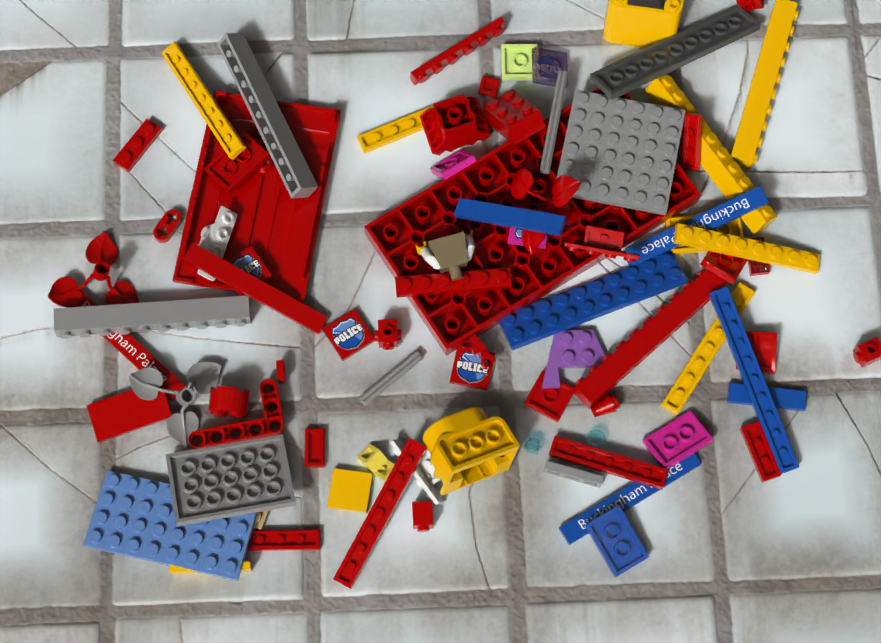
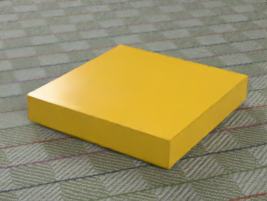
(349, 490)

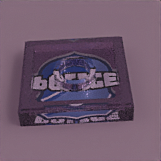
(546, 66)

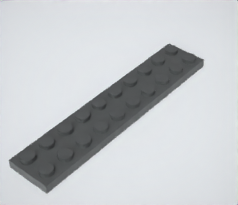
(674, 52)

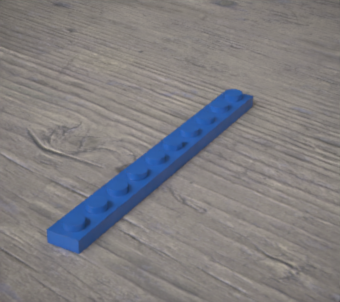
(753, 379)

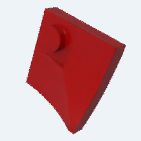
(764, 347)

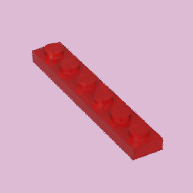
(453, 54)
(442, 283)
(608, 462)

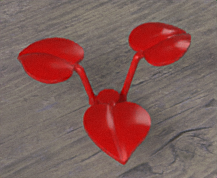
(563, 191)
(102, 253)

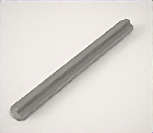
(553, 122)

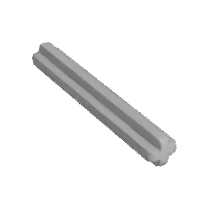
(390, 378)

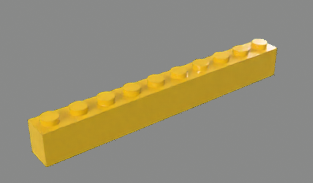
(763, 82)
(714, 156)

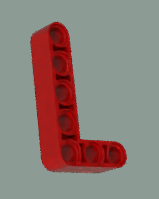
(246, 426)

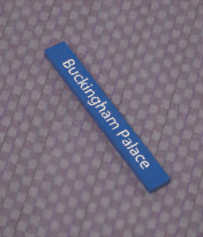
(708, 220)
(625, 498)

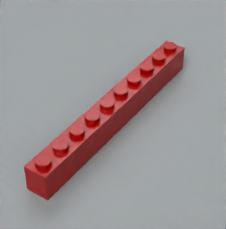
(648, 338)

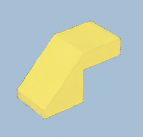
(376, 462)

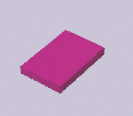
(677, 440)

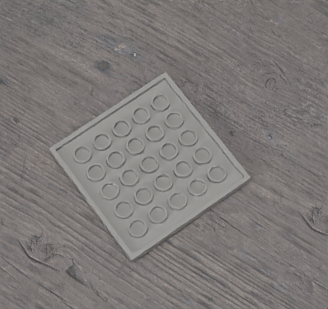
(622, 151)

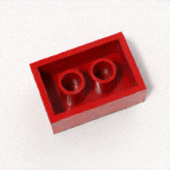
(513, 116)

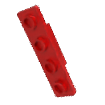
(603, 241)

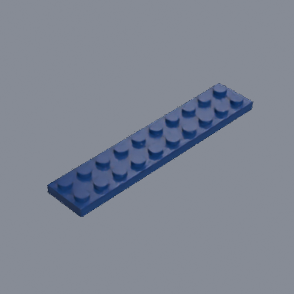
(592, 300)

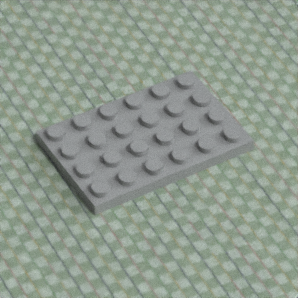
(230, 480)

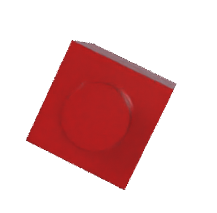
(422, 516)

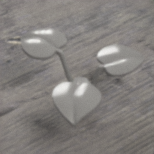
(202, 375)

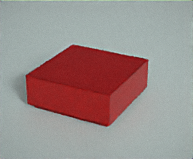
(489, 87)
(281, 375)

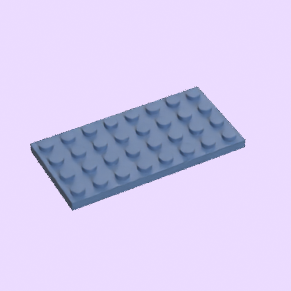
(138, 521)

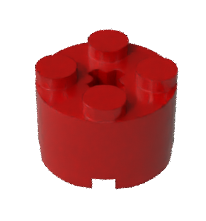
(228, 401)

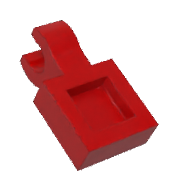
(479, 348)

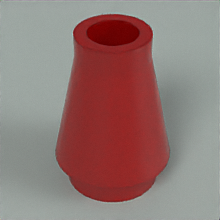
(605, 406)

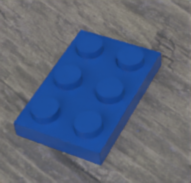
(616, 541)

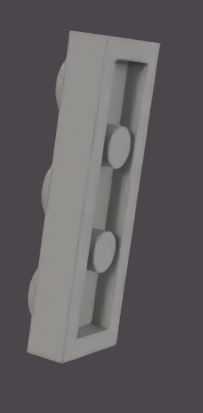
(573, 473)

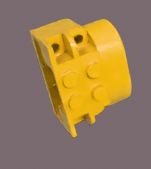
(469, 447)

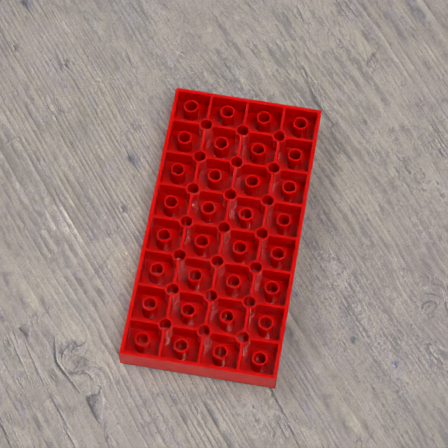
(430, 216)

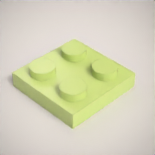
(516, 61)

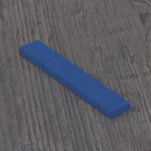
(510, 216)

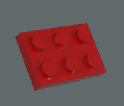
(234, 172)

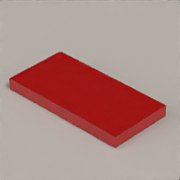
(126, 414)

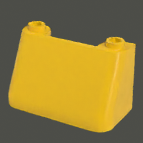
(640, 25)

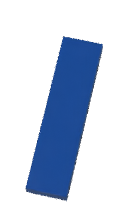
(782, 398)

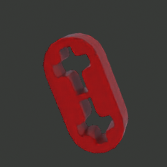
(164, 224)

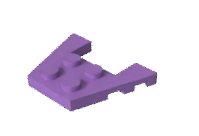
(571, 350)

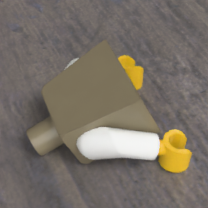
(449, 253)

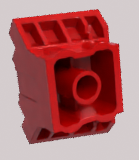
(454, 124)

